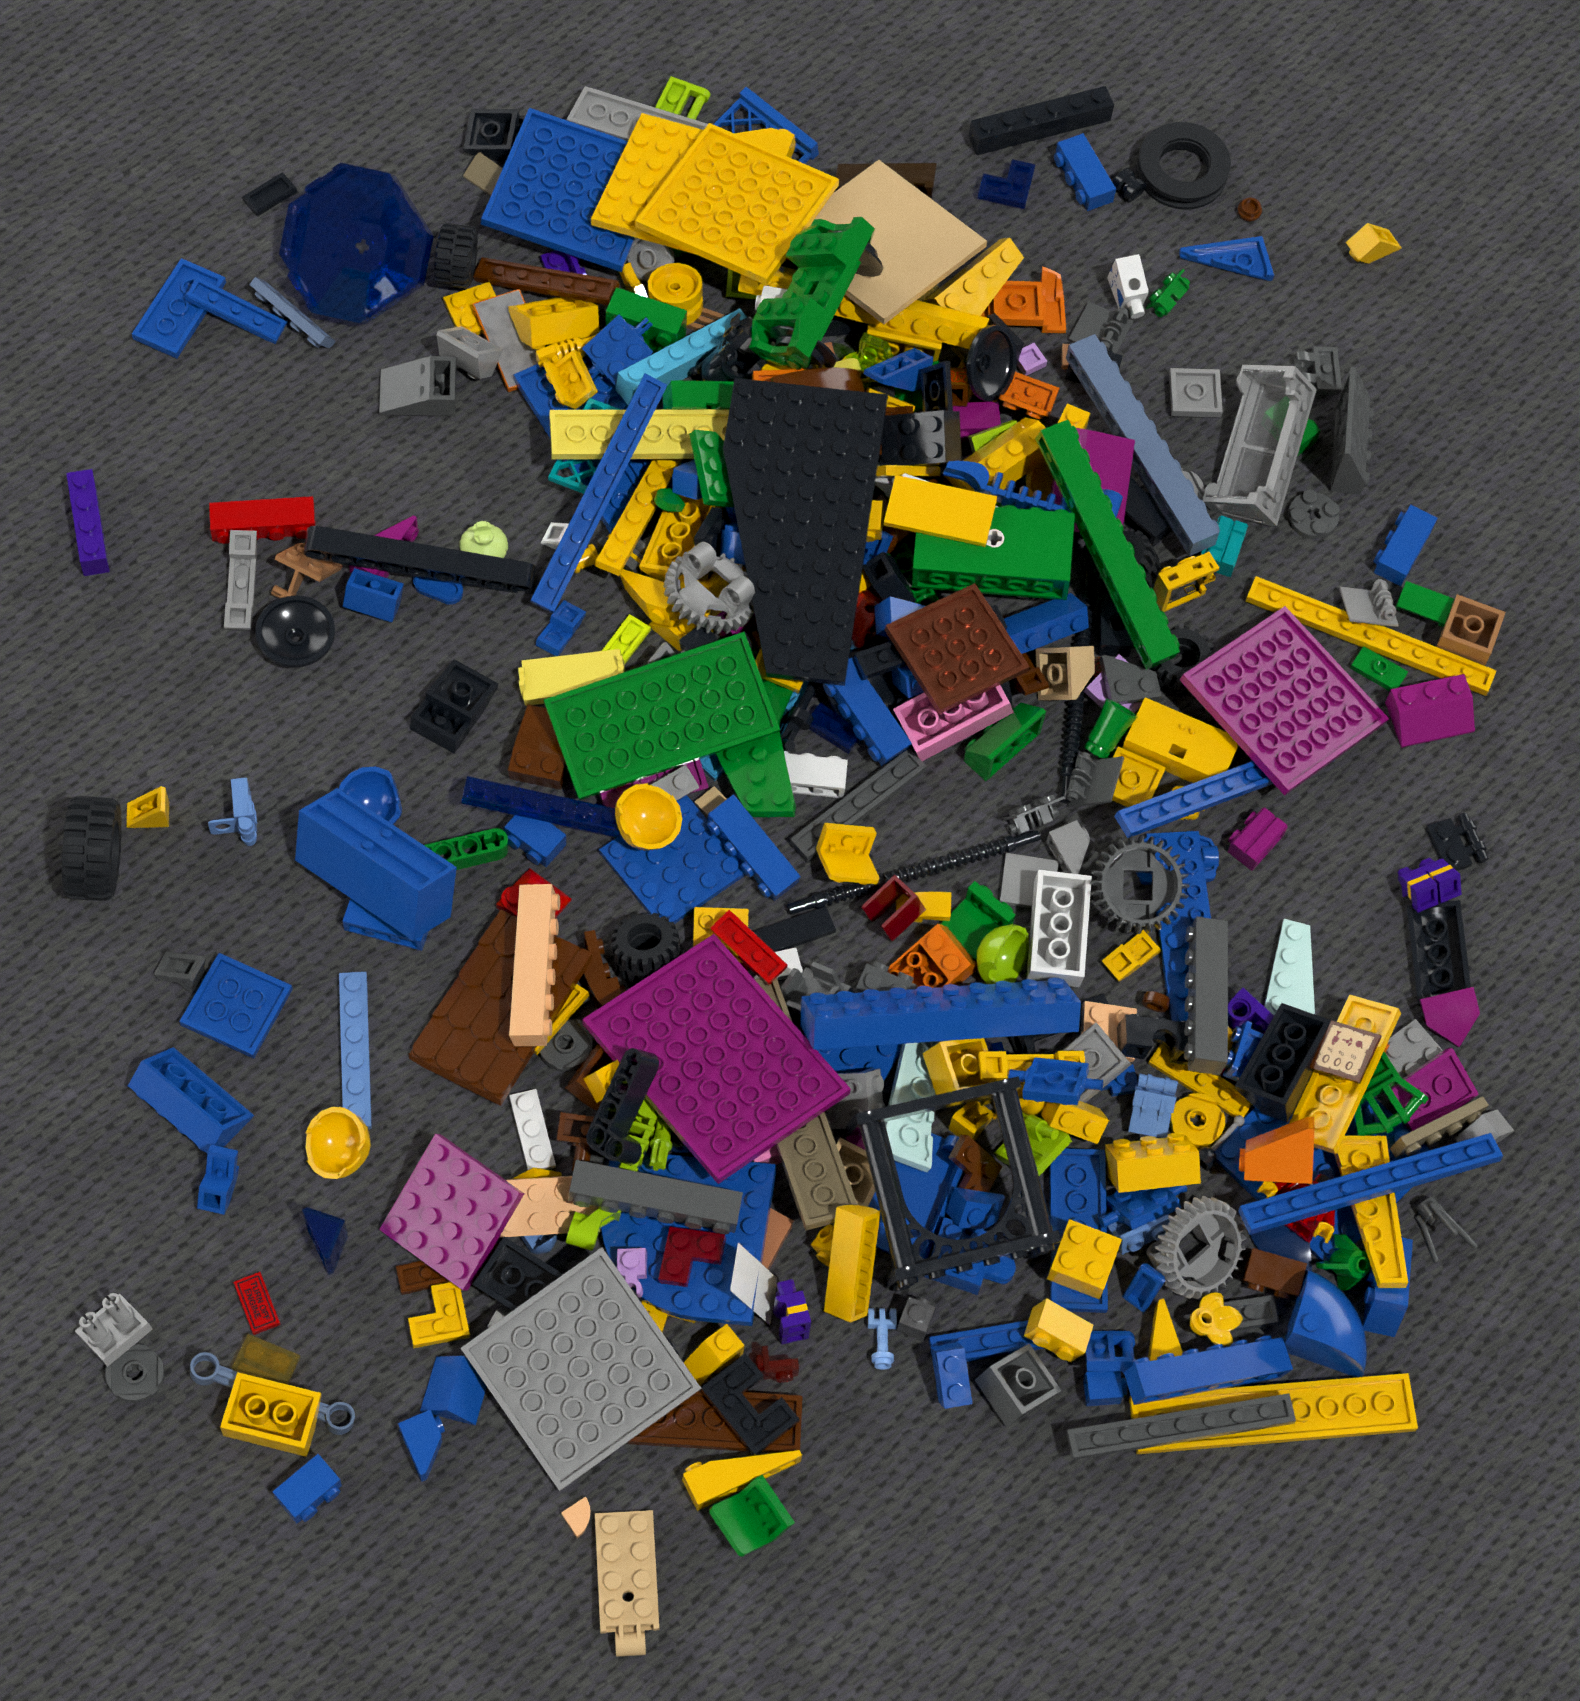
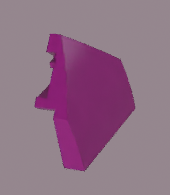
(1451, 1014)

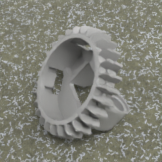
(696, 599)
(1210, 1222)

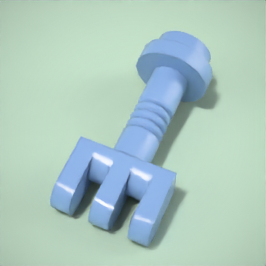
(882, 1358)

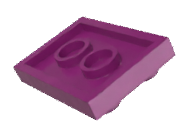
(1443, 1083)

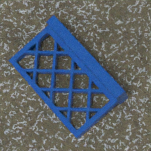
(770, 118)

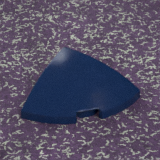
(1284, 1243)

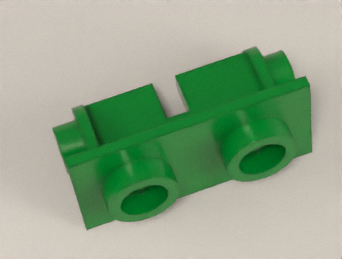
(1174, 286)

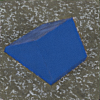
(454, 1390)

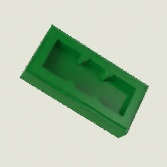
(1378, 669)

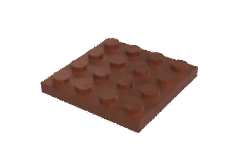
(956, 648)

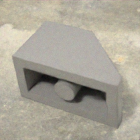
(1069, 846)

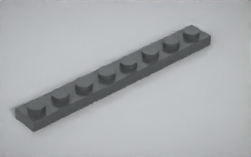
(1180, 1426)

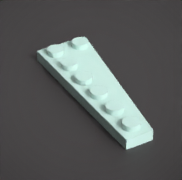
(911, 1135)

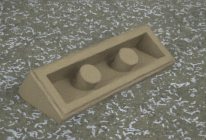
(483, 173)

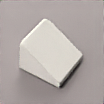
(554, 534)

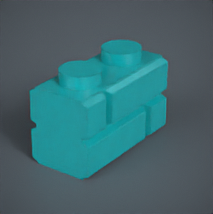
(1227, 544)

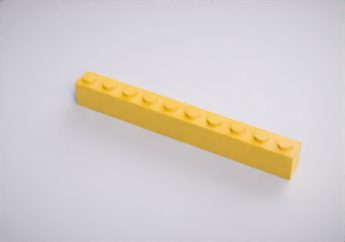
(917, 319)

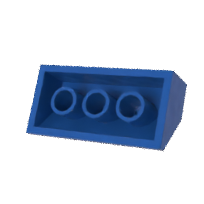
(189, 1099)

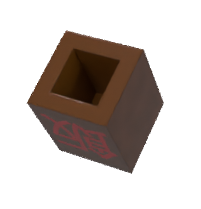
(959, 386)

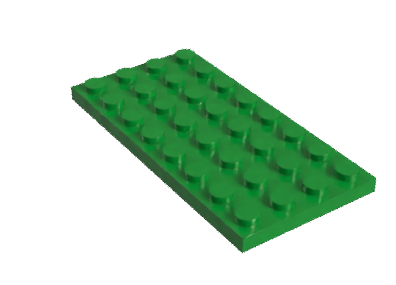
(661, 715)

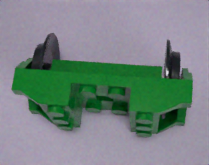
(827, 264)

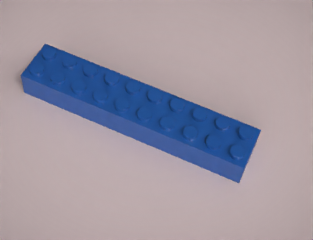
(939, 1013)

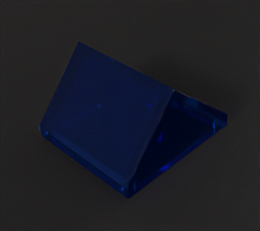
(328, 1236)

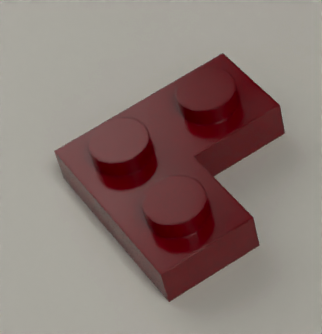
(683, 1248)

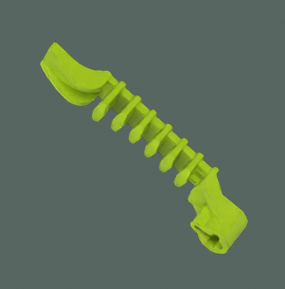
(585, 1228)

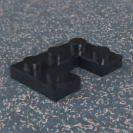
(727, 1397)

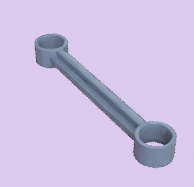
(227, 1377)

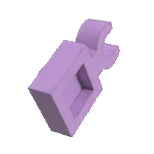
(633, 1266)

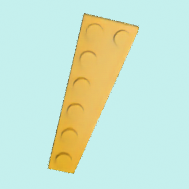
(1376, 1217)

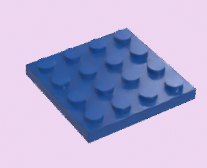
(680, 873)

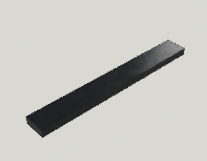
(793, 931)

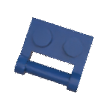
(1101, 1352)

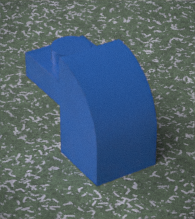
(219, 1180)

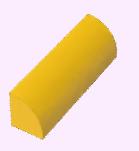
(852, 1262)

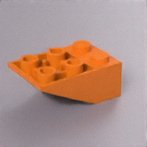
(936, 960)

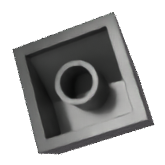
(1017, 1385)

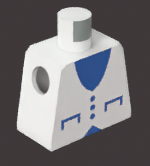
(1129, 284)

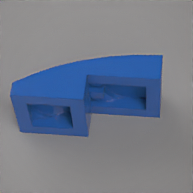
(561, 628)

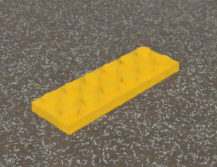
(1334, 1099)

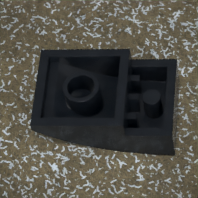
(492, 132)
(453, 706)

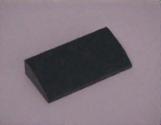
(937, 389)
(1438, 949)

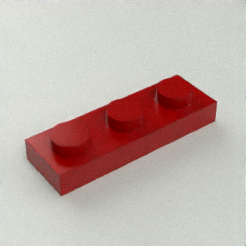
(748, 947)

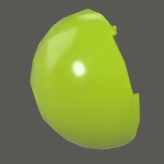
(1003, 954)

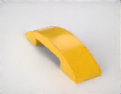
(996, 1064)

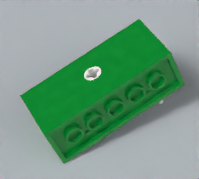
(1023, 556)

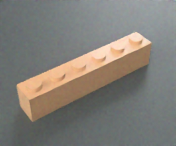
(533, 965)

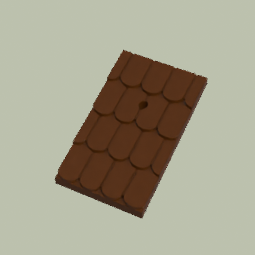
(471, 1025)

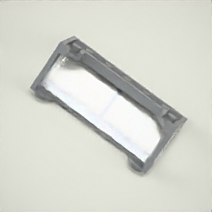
(1262, 444)

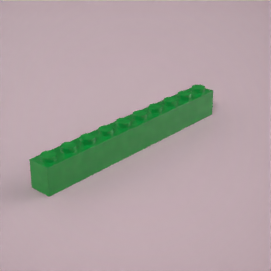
(1107, 544)

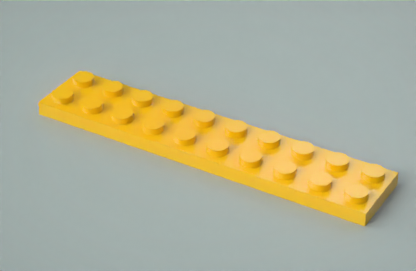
(1320, 1408)

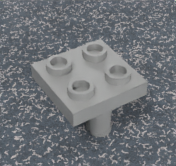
(112, 1329)

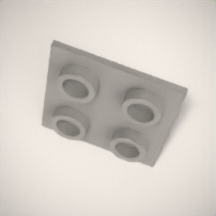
(1371, 605)

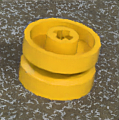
(678, 286)

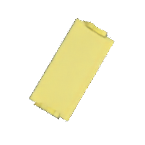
(560, 674)

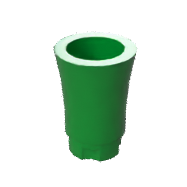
(1109, 728)

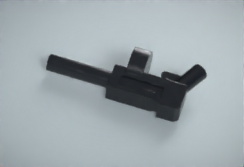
(798, 718)

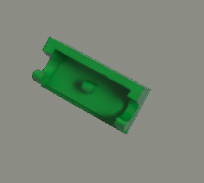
(1425, 603)

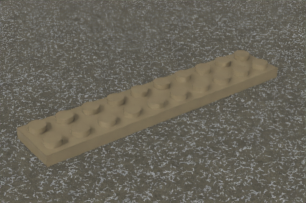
(812, 1159)

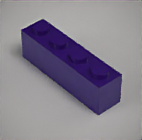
(88, 522)

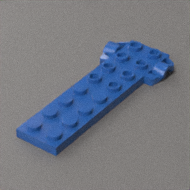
(1201, 863)

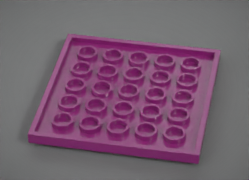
(1284, 700)

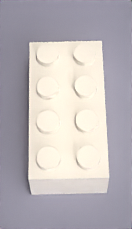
(1059, 927)

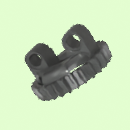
(1139, 858)

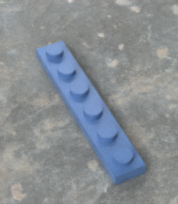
(355, 1044)

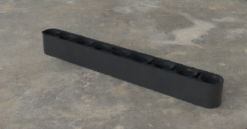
(419, 560)

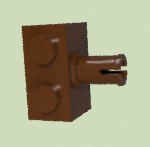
(573, 1130)

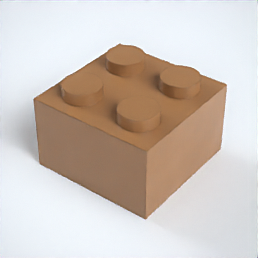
(1471, 629)

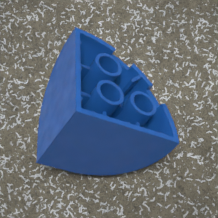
(1326, 1327)

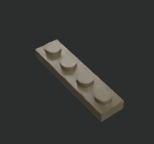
(1432, 1131)

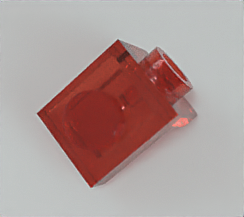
(780, 1370)

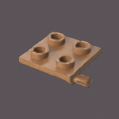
(303, 565)

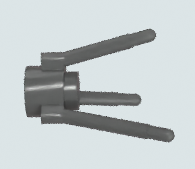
(1432, 1212)

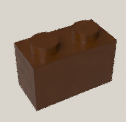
(1273, 1273)

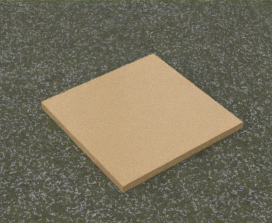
(911, 235)

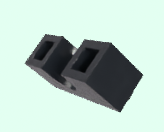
(1138, 1033)

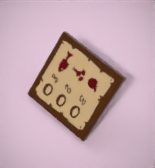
(1345, 1051)

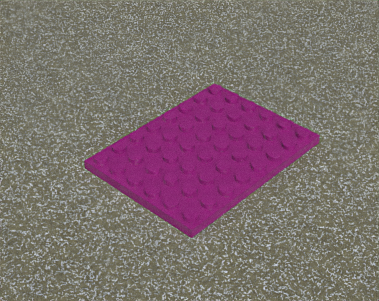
(728, 1057)

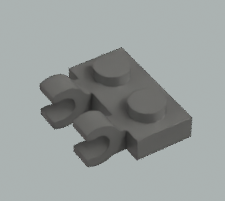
(1325, 367)

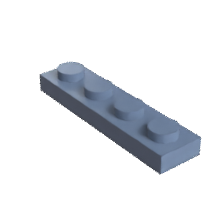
(298, 319)

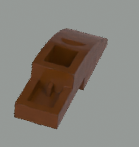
(597, 974)

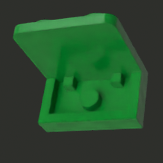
(977, 917)
(752, 1517)

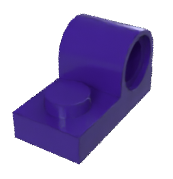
(1251, 1009)

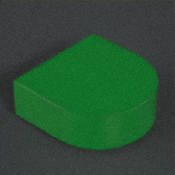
(668, 500)

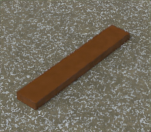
(545, 281)

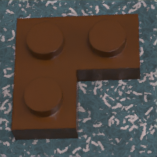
(978, 1165)

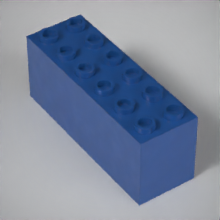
(375, 863)

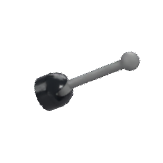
(1207, 1154)

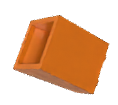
(1280, 1154)

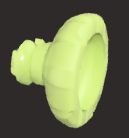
(484, 539)

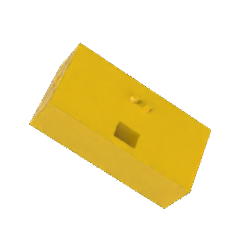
(1180, 742)

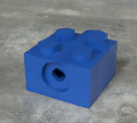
(971, 1280)

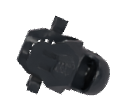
(728, 353)

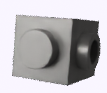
(916, 1318)

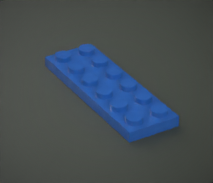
(1077, 1194)

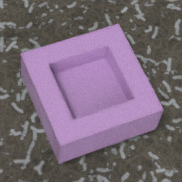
(1031, 359)

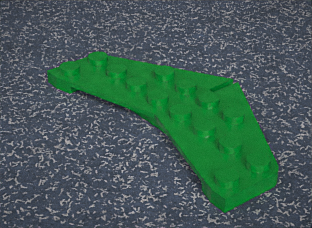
(760, 768)

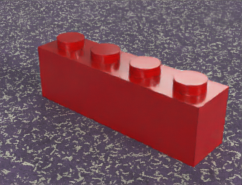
(268, 517)

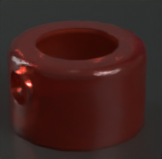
(865, 619)

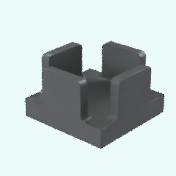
(818, 980)

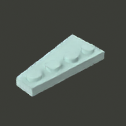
(1292, 970)

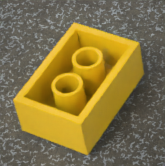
(1152, 1163)

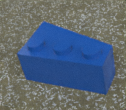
(1387, 1305)

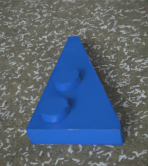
(1240, 256)

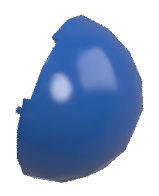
(375, 790)

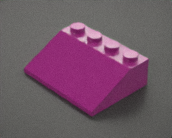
(1111, 459)

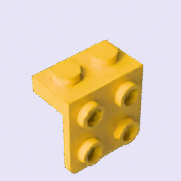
(846, 852)

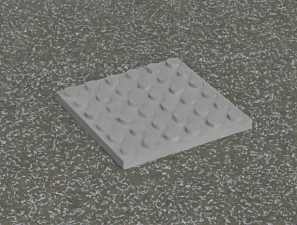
(580, 1368)

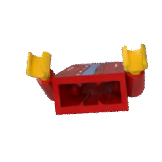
(1307, 1228)

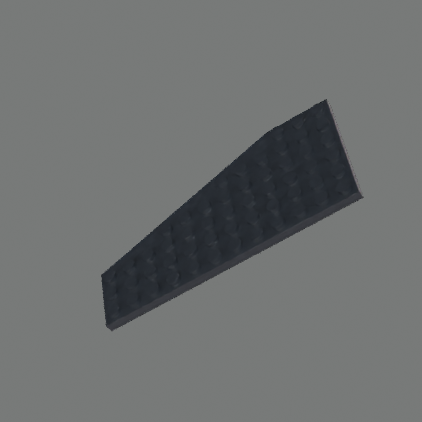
(803, 505)

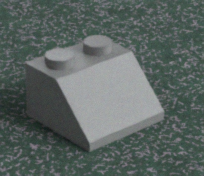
(471, 351)

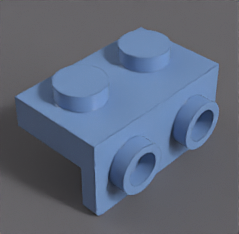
(1135, 1239)

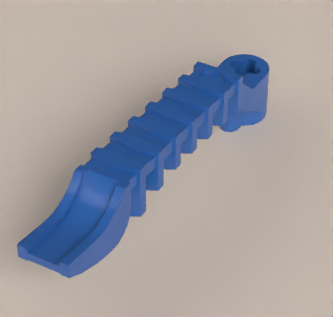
(977, 477)

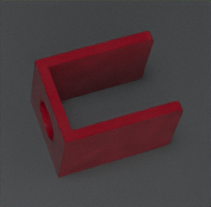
(885, 898)

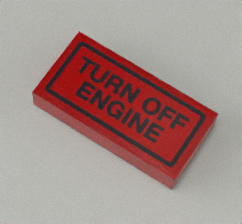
(256, 1303)

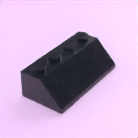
(1282, 1062)

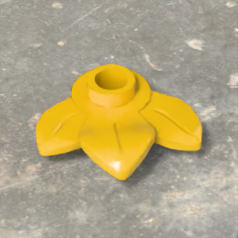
(1219, 1319)

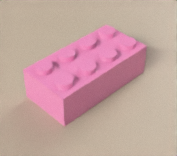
(936, 732)

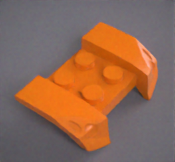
(1032, 303)

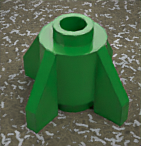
(1347, 1262)

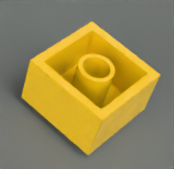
(955, 1064)
(1084, 1259)

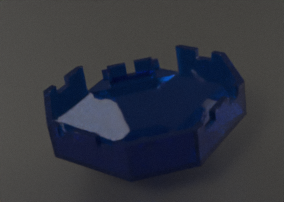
(323, 237)

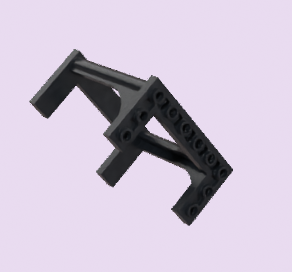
(905, 1260)

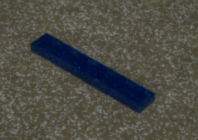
(540, 806)

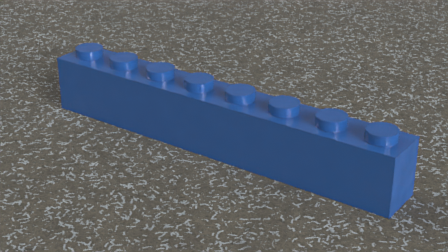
(1027, 630)

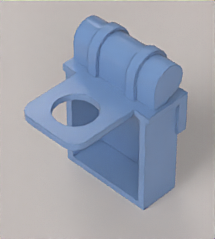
(244, 814)
(1152, 1105)

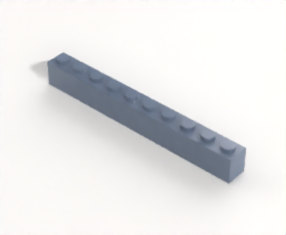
(1151, 455)

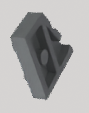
(1128, 682)

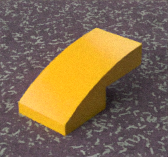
(936, 904)
(1131, 956)

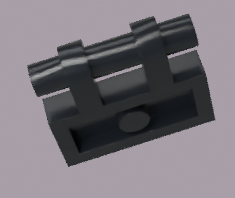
(1449, 845)

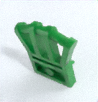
(1381, 1081)

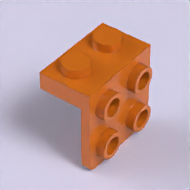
(1031, 395)

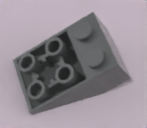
(420, 387)

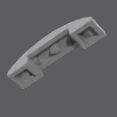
(241, 580)

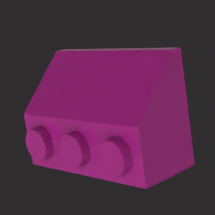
(1431, 710)

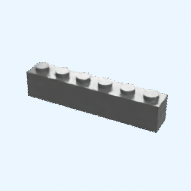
(1207, 996)
(655, 1197)

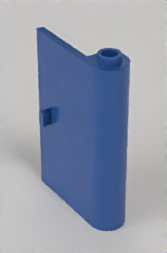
(925, 1193)

